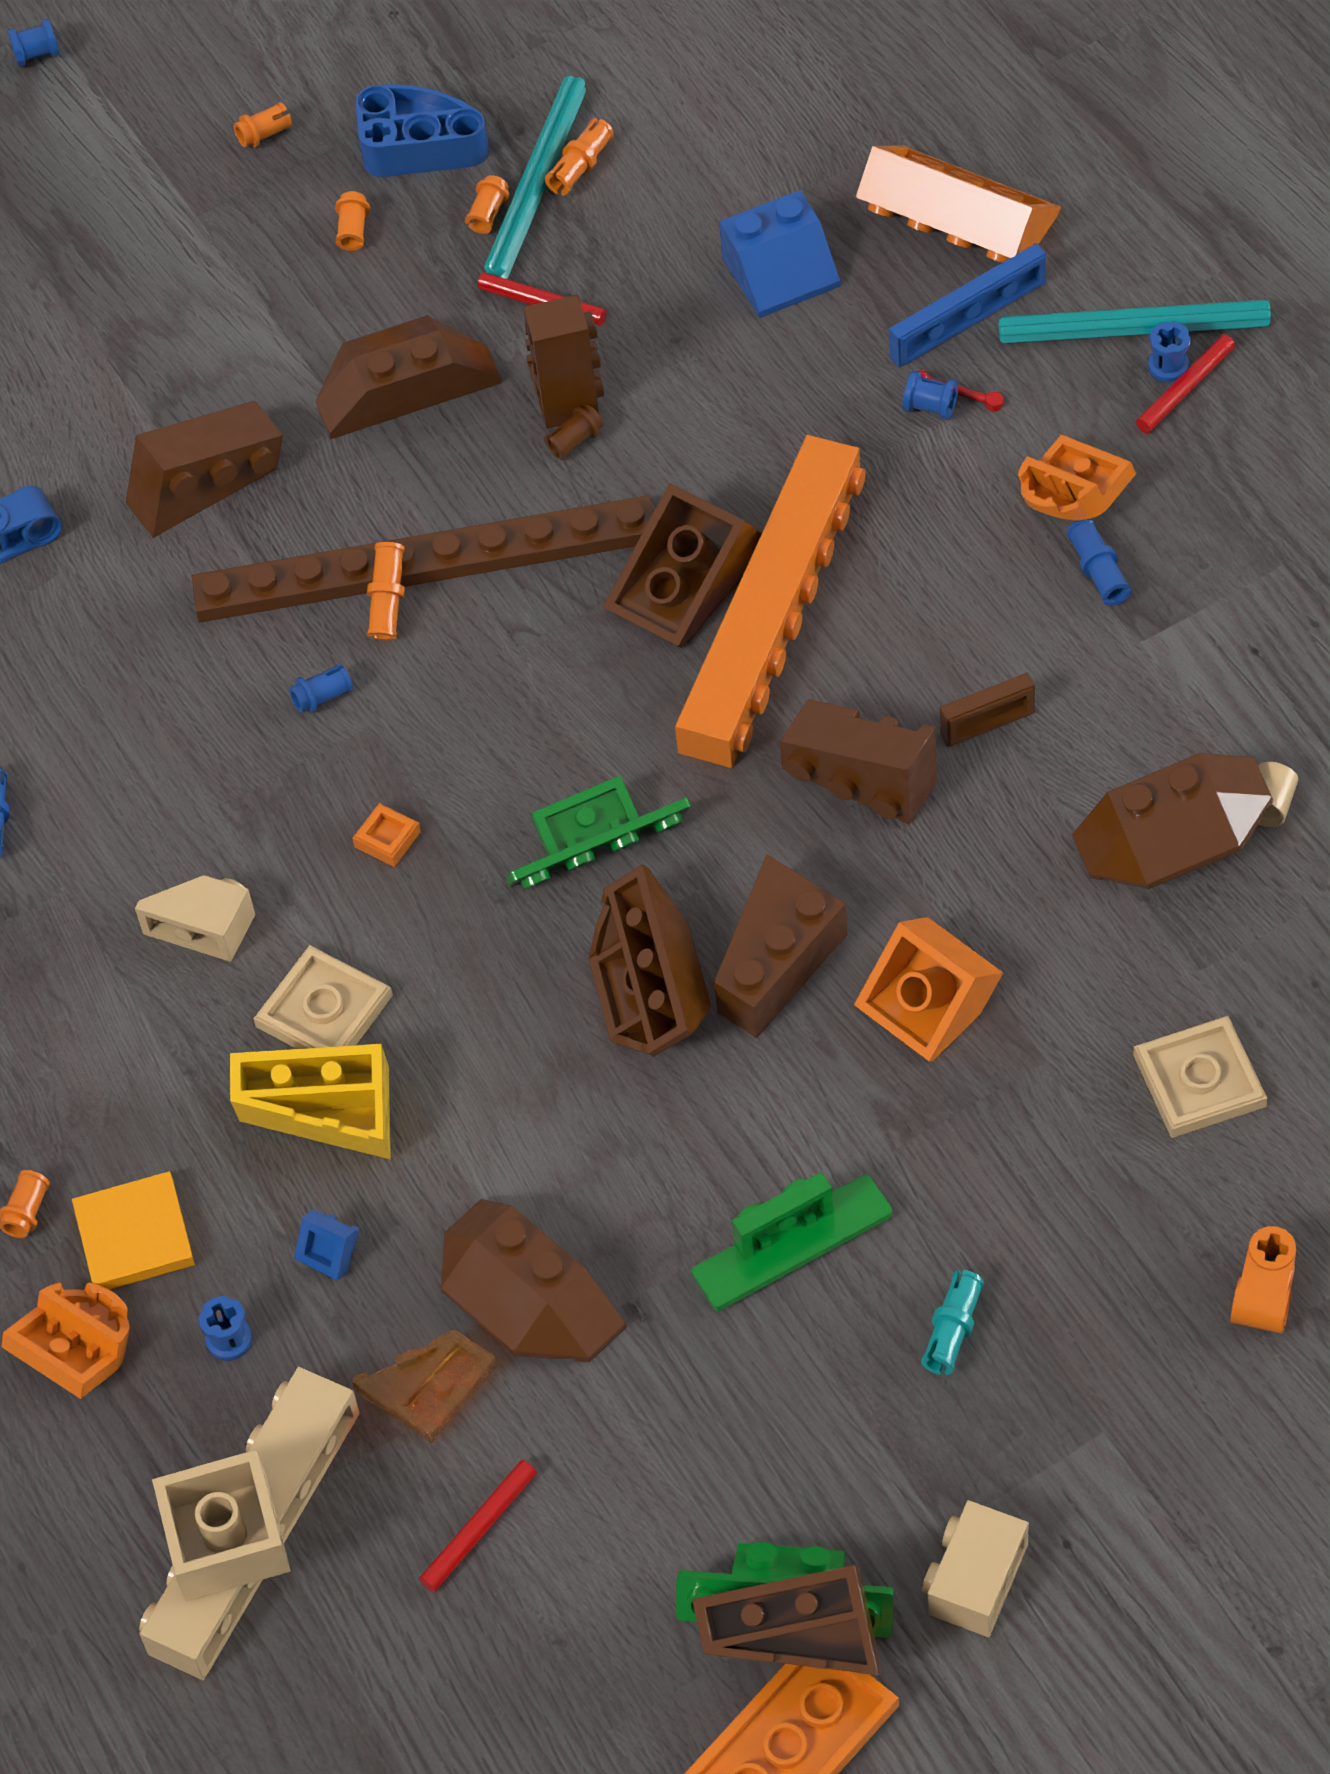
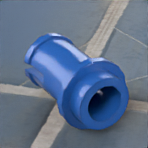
(320, 688)

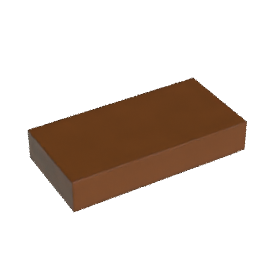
(987, 709)

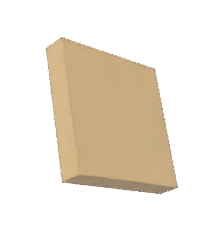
(322, 1003)
(1200, 1076)

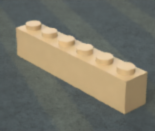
(295, 1451)

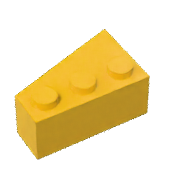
(317, 1094)

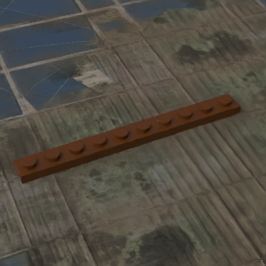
(424, 559)

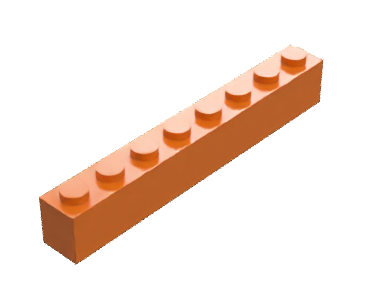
(770, 602)

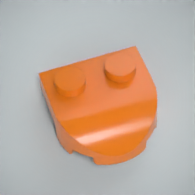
(1073, 480)
(72, 1336)

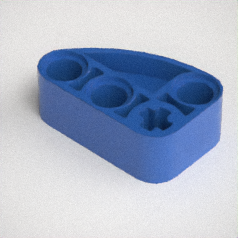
(417, 131)

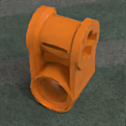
(1265, 1286)

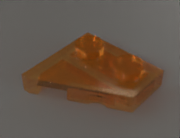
(429, 1383)

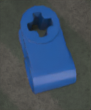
(26, 522)

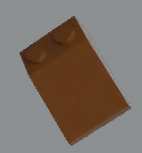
(682, 566)

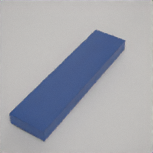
(967, 305)

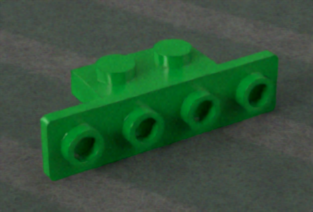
(588, 823)
(788, 1234)
(768, 1563)

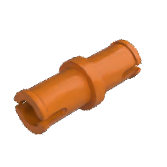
(579, 156)
(385, 591)

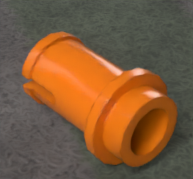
(261, 125)
(491, 195)
(352, 211)
(19, 1215)

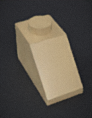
(199, 915)

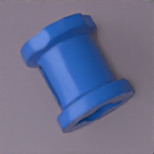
(33, 42)
(1164, 346)
(930, 395)
(218, 1340)

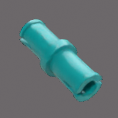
(952, 1322)

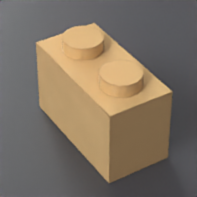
(976, 1568)

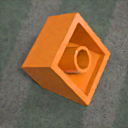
(927, 987)

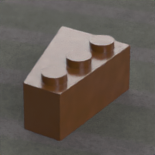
(562, 357)
(199, 463)
(862, 758)
(776, 946)
(794, 1621)

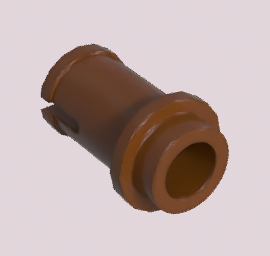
(574, 431)

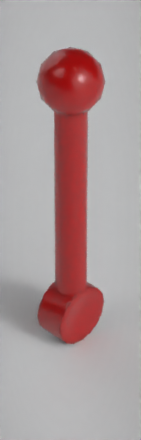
(992, 400)

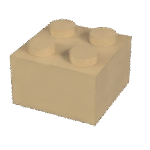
(221, 1525)

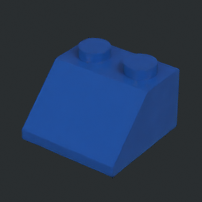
(778, 254)

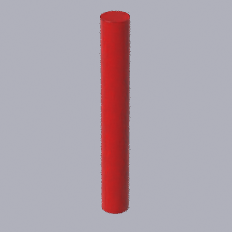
(529, 294)
(1185, 383)
(477, 1526)

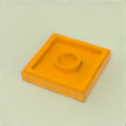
(133, 1231)

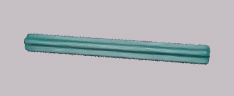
(533, 179)
(1132, 321)

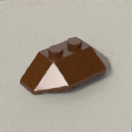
(401, 374)
(1173, 820)
(646, 966)
(525, 1287)

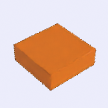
(386, 834)

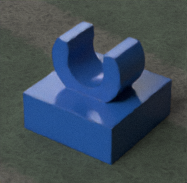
(325, 1244)

